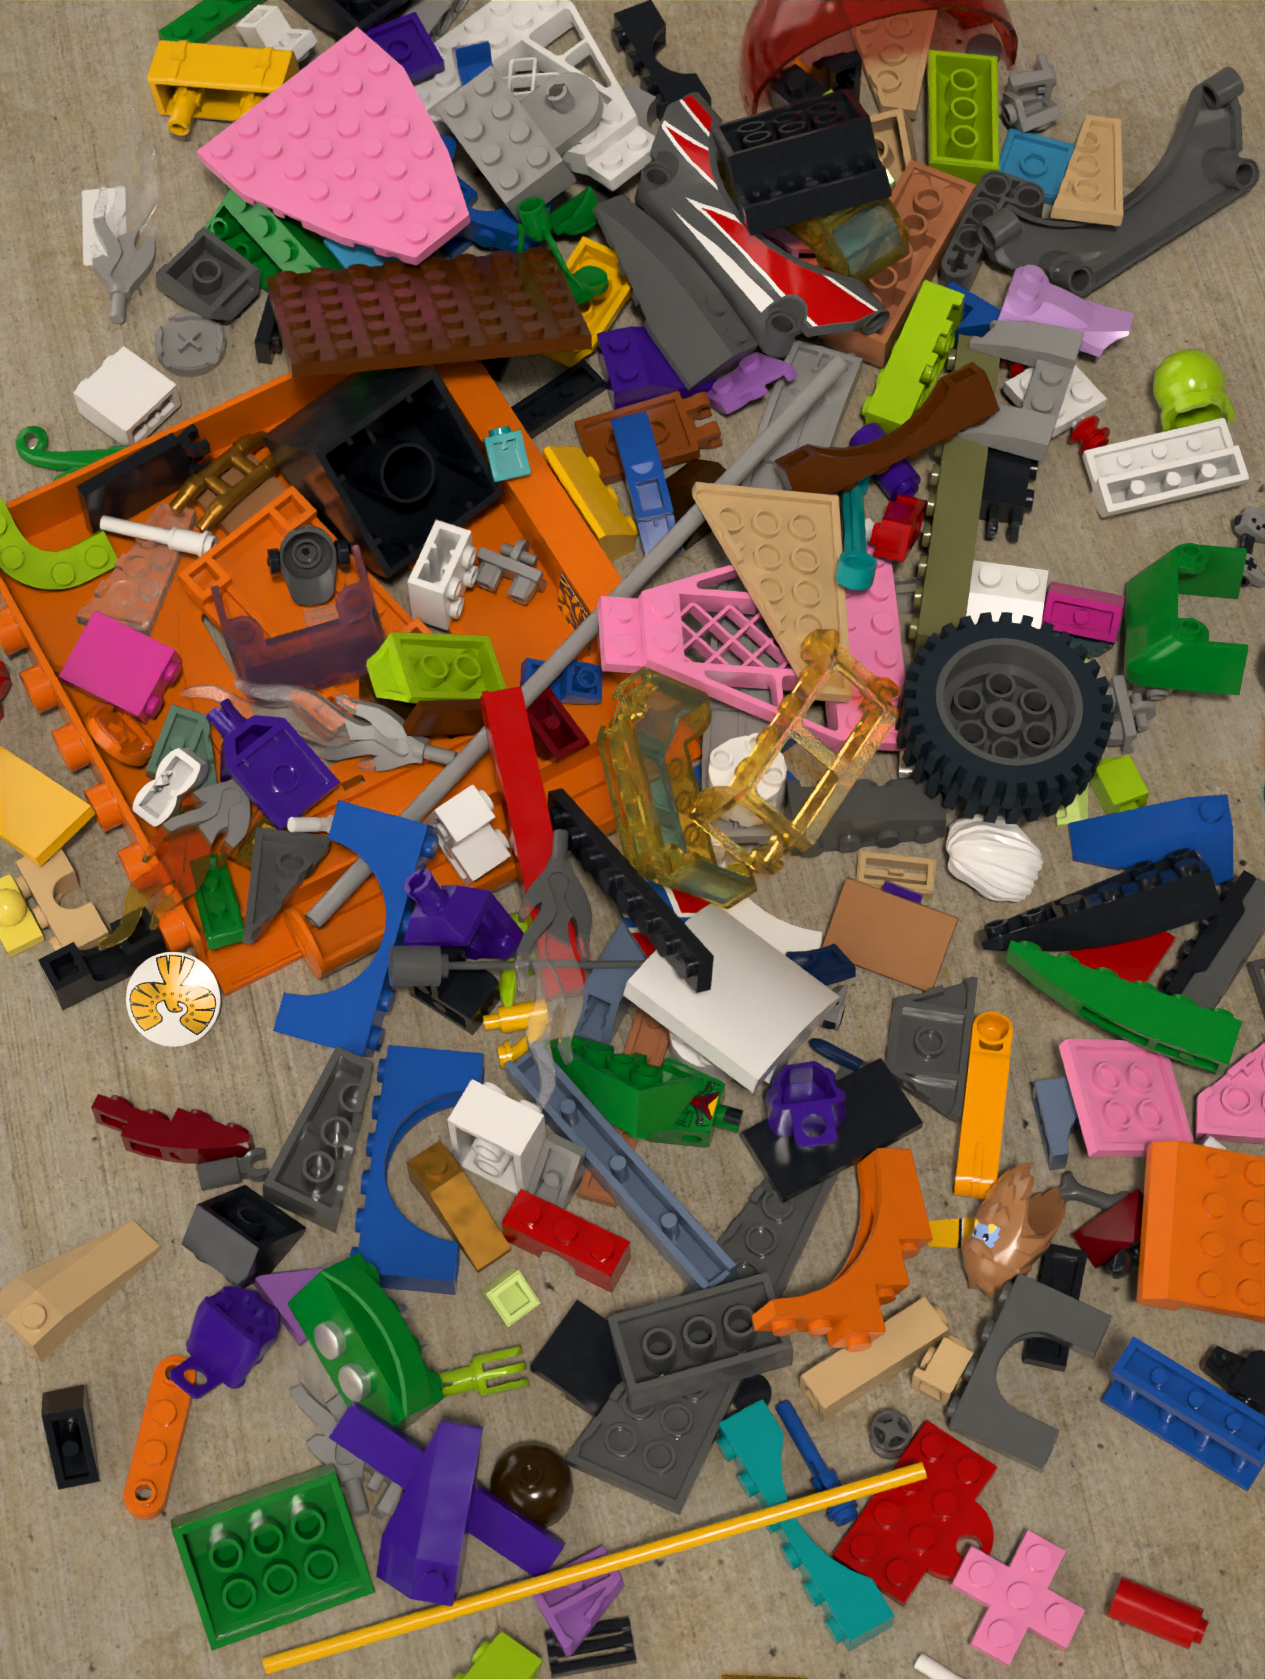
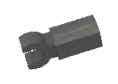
(231, 1170)

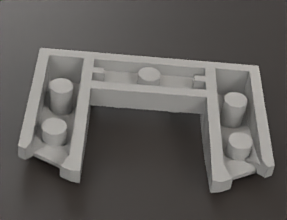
(1053, 355)

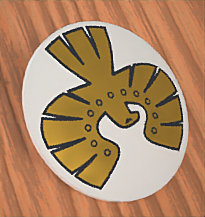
(173, 999)

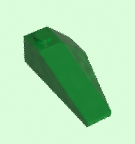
(627, 1088)

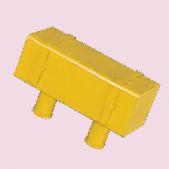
(214, 80)

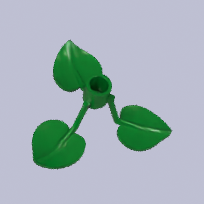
(571, 218)

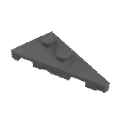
(277, 870)

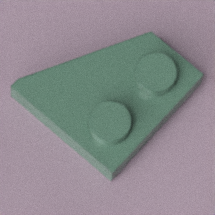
(184, 730)

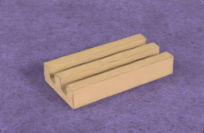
(898, 876)

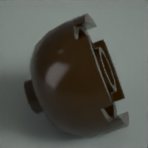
(534, 1482)

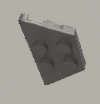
(932, 1045)

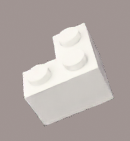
(467, 835)

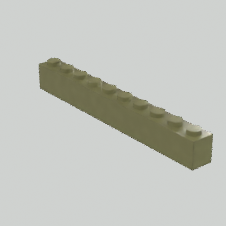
(954, 519)

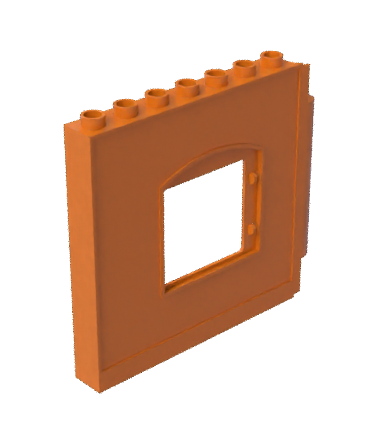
(530, 509)

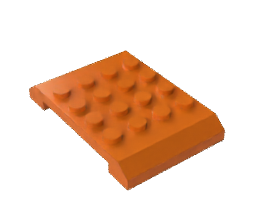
(245, 580)
(1203, 1231)

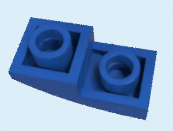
(575, 684)

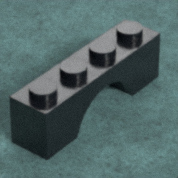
(642, 36)

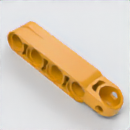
(983, 1105)

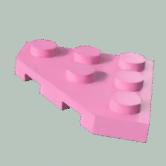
(1236, 1103)

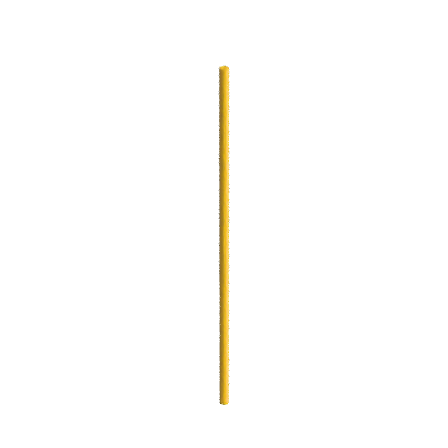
(594, 1568)

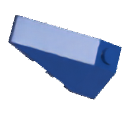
(1157, 830)

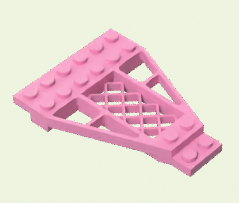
(652, 634)

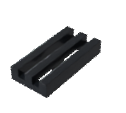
(595, 1664)

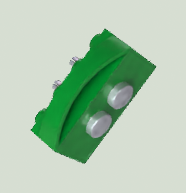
(366, 1343)

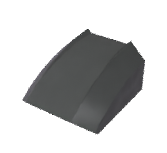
(210, 278)

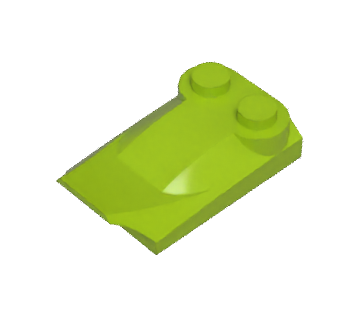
(434, 667)

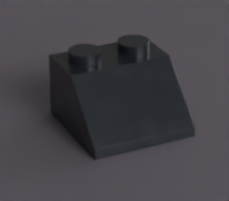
(241, 1235)

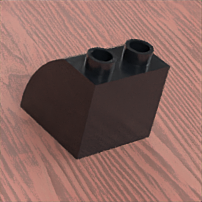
(385, 462)

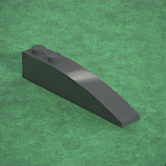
(679, 300)

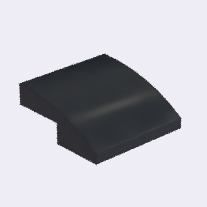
(580, 1359)

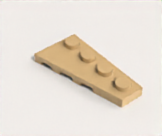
(1094, 175)

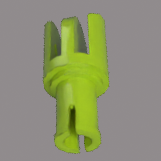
(476, 1377)

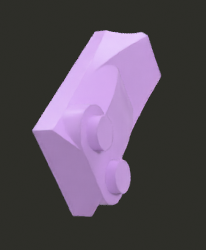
(1037, 301)

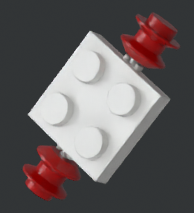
(1078, 405)

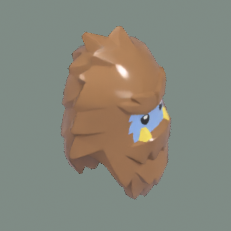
(1010, 1230)

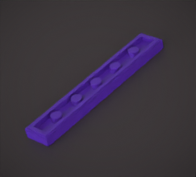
(491, 1518)

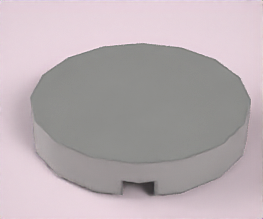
(190, 344)

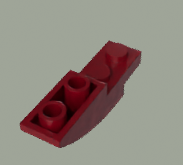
(185, 1139)

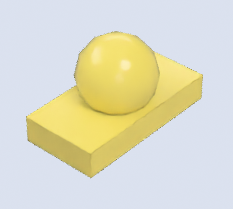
(17, 923)

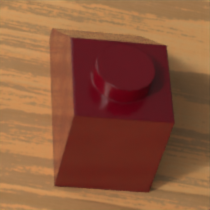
(554, 729)

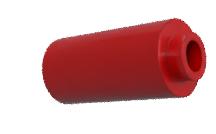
(1157, 1613)

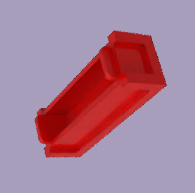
(899, 528)

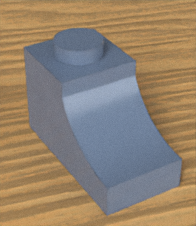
(1055, 1118)

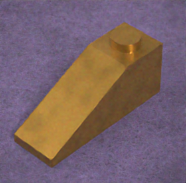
(457, 1206)

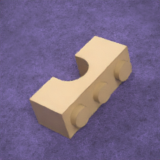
(47, 888)

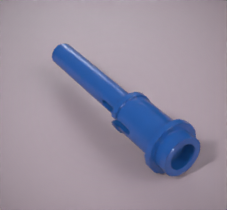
(823, 1477)

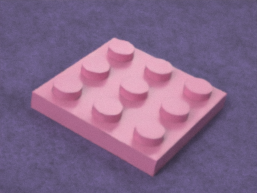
(1123, 1097)

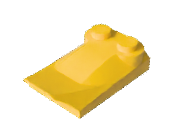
(603, 308)

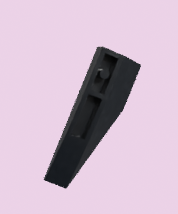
(1116, 910)

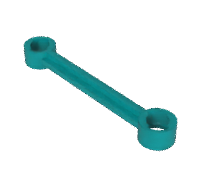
(855, 566)

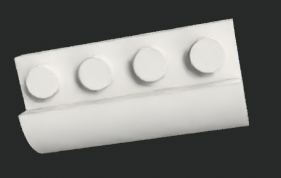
(1164, 467)

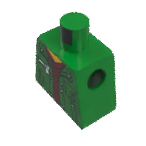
(701, 1116)

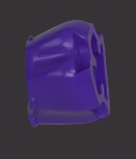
(806, 1101)
(227, 1339)

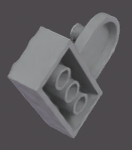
(522, 141)

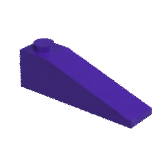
(430, 1527)

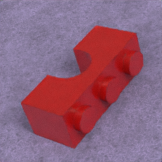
(591, 1250)

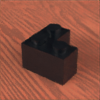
(461, 996)

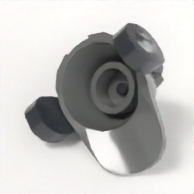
(308, 563)

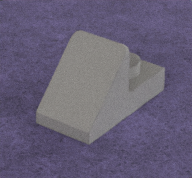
(557, 1171)

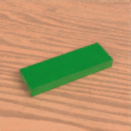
(219, 907)

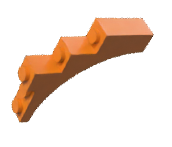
(889, 1231)

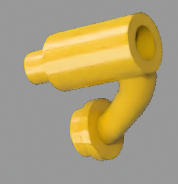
(509, 1021)

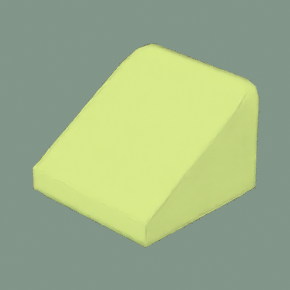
(510, 1296)

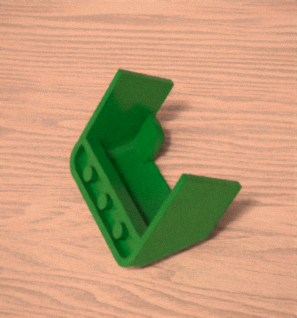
(1176, 650)

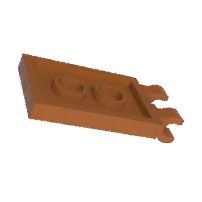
(672, 429)

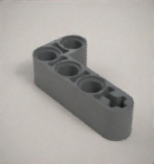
(992, 193)

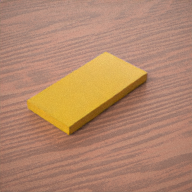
(36, 811)

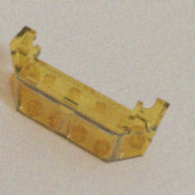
(823, 657)

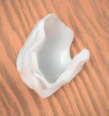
(993, 858)

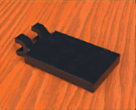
(142, 478)

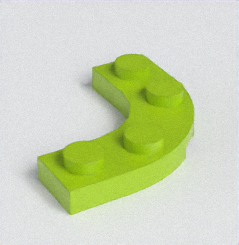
(50, 568)

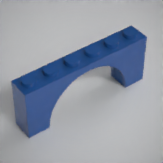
(355, 1012)
(413, 1088)

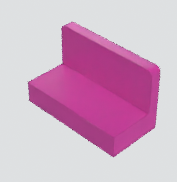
(1083, 611)

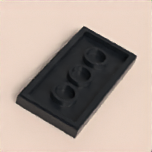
(874, 1119)

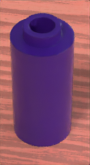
(900, 477)

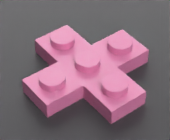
(1017, 1598)

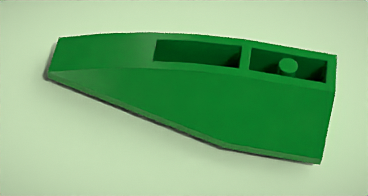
(268, 240)
(1130, 1010)

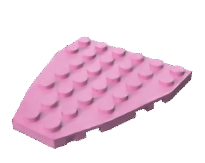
(347, 155)

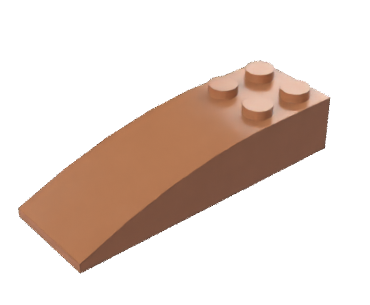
(931, 208)

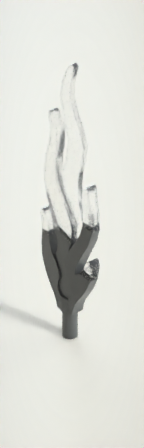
(553, 961)

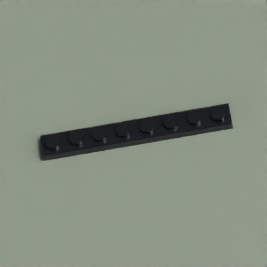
(632, 893)

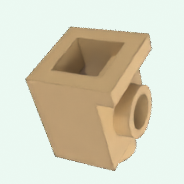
(943, 1370)

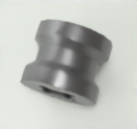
(892, 1425)

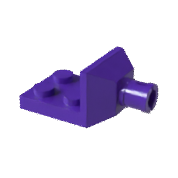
(409, 45)
(270, 763)
(459, 918)

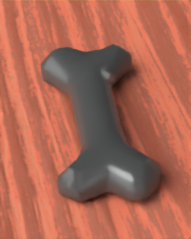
(1074, 1191)

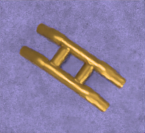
(227, 494)

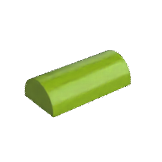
(963, 114)

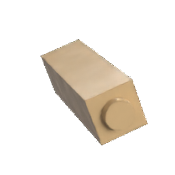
(851, 1375)

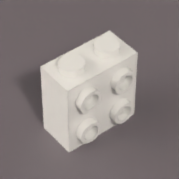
(126, 397)
(442, 575)

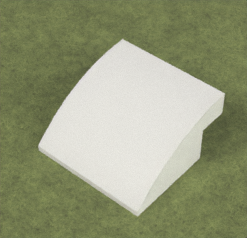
(756, 1005)

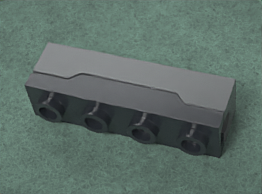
(1223, 946)

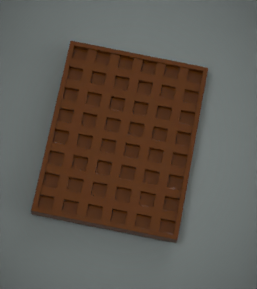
(425, 312)

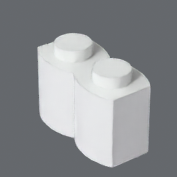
(176, 777)

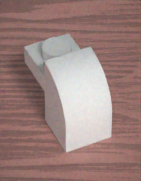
(268, 28)

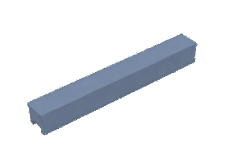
(627, 1179)

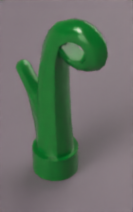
(56, 460)

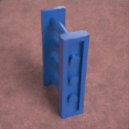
(1188, 1413)

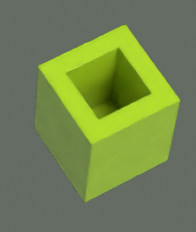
(1119, 785)

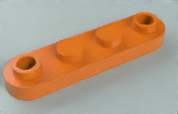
(159, 1441)

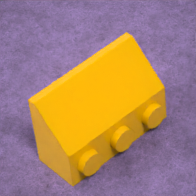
(592, 499)

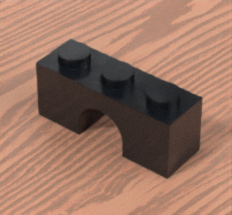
(82, 973)

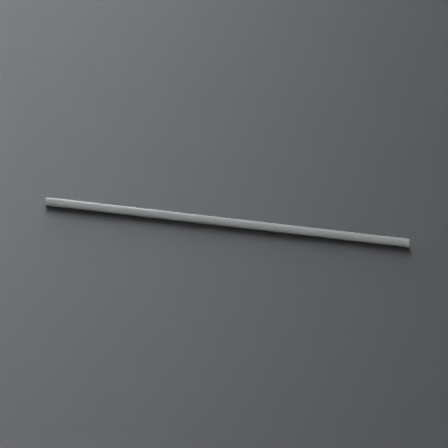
(589, 627)

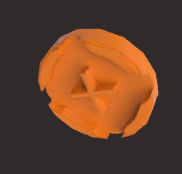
(119, 735)

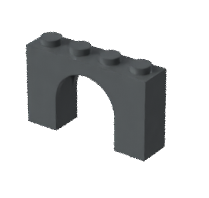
(1027, 1313)

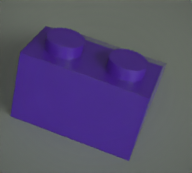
(637, 368)

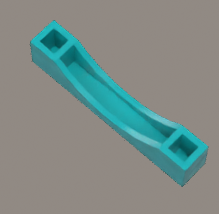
(849, 1599)

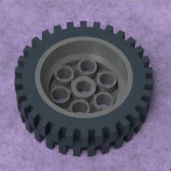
(1031, 673)

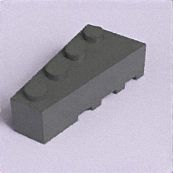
(874, 816)
(319, 1151)

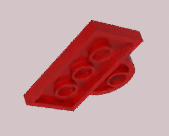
(920, 1523)

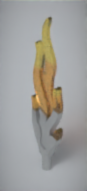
(214, 811)

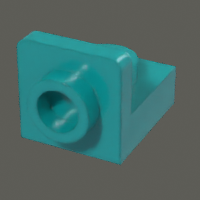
(506, 454)

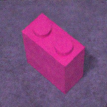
(121, 667)

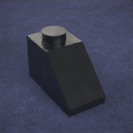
(70, 1436)

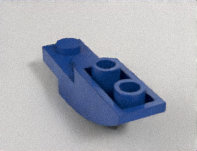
(644, 478)

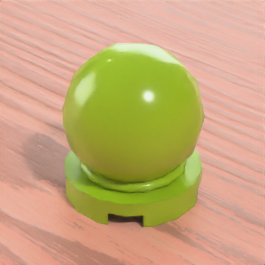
(1191, 390)

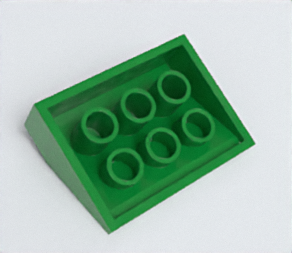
(271, 1556)

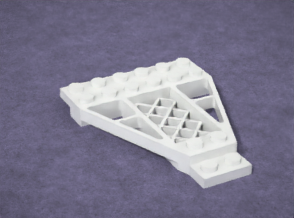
(517, 42)

